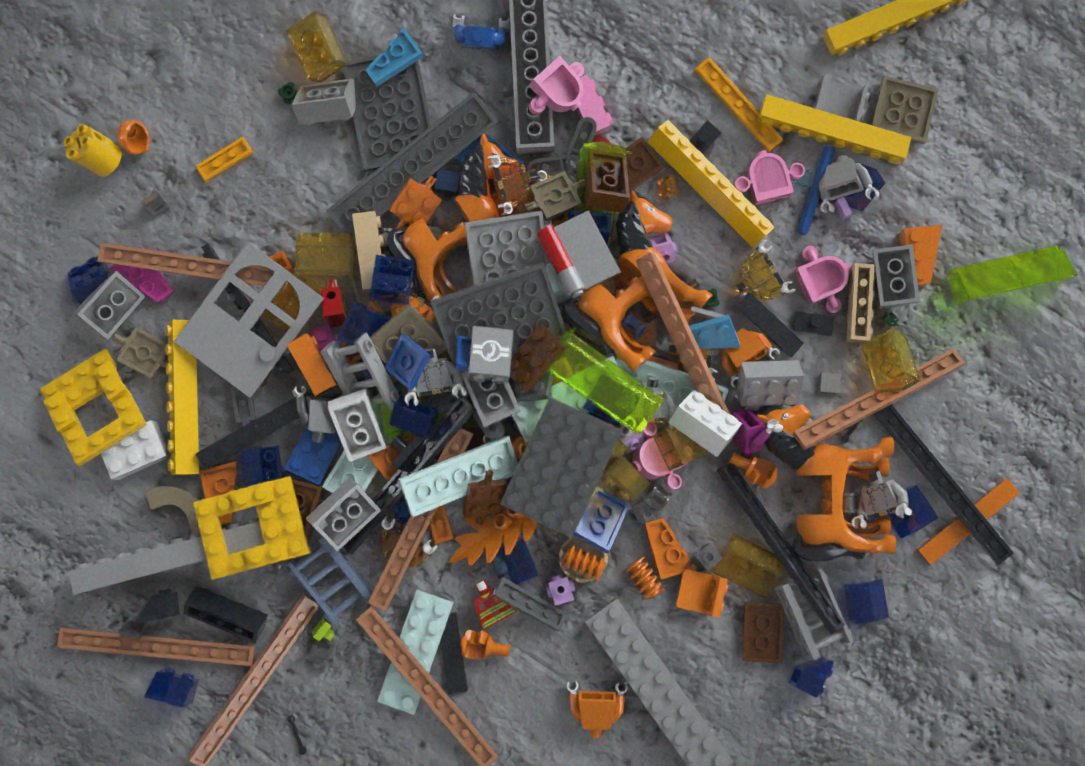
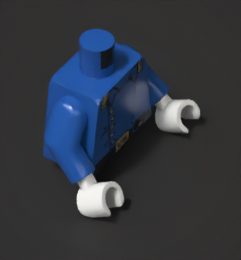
(480, 37)

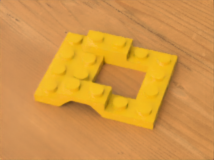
(79, 387)
(278, 520)

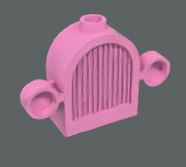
(557, 87)
(769, 178)
(822, 278)
(650, 463)

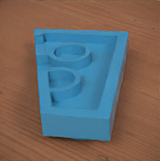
(397, 57)
(715, 333)

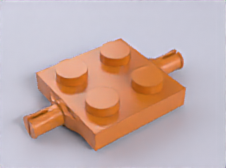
(415, 202)

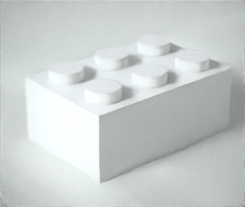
(705, 423)
(357, 425)
(136, 452)

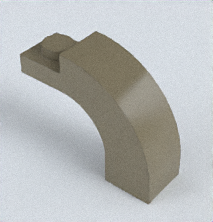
(166, 495)

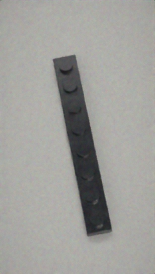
(242, 303)

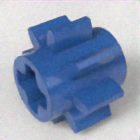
(402, 513)

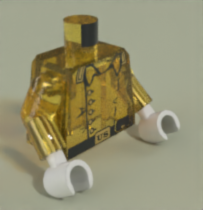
(761, 276)

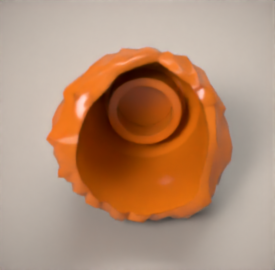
(133, 137)

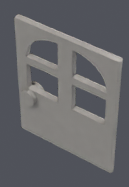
(229, 344)

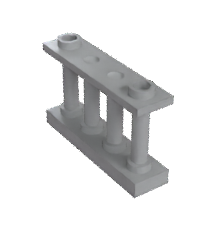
(344, 373)
(803, 630)

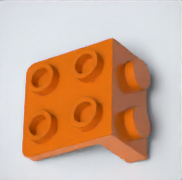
(701, 592)

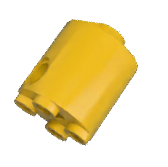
(92, 151)

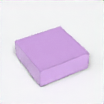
(842, 208)

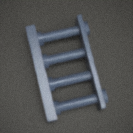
(350, 576)

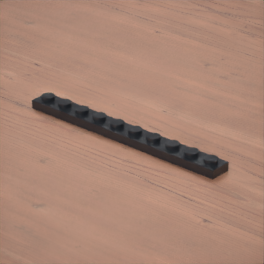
(259, 428)
(418, 460)
(944, 484)
(781, 548)

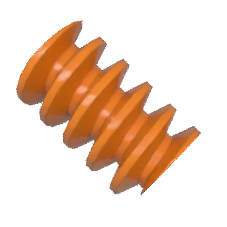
(584, 563)
(644, 579)

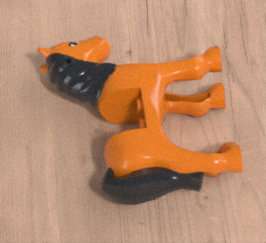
(474, 204)
(601, 314)
(830, 534)

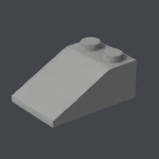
(109, 305)
(491, 399)

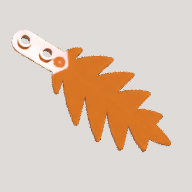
(491, 534)

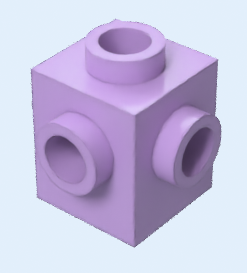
(665, 246)
(631, 439)
(564, 596)

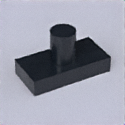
(705, 137)
(813, 323)
(405, 449)

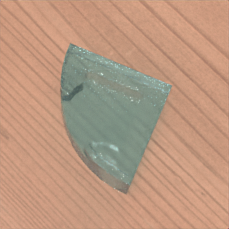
(807, 179)

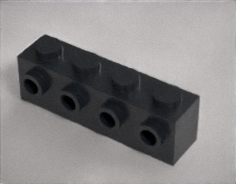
(225, 614)

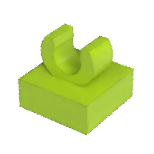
(322, 630)

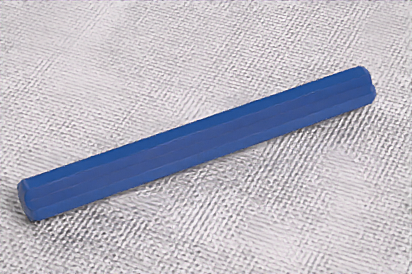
(814, 194)

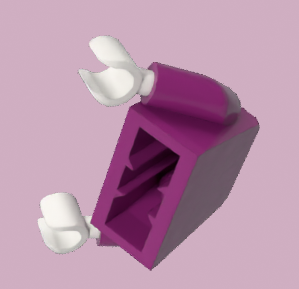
(752, 431)

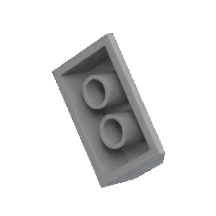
(325, 102)
(895, 276)
(343, 514)

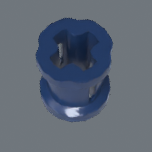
(634, 326)

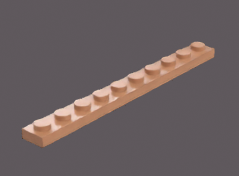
(180, 264)
(679, 328)
(874, 402)
(412, 535)
(157, 646)
(253, 681)
(427, 687)

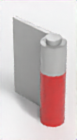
(578, 254)

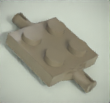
(555, 195)
(142, 352)

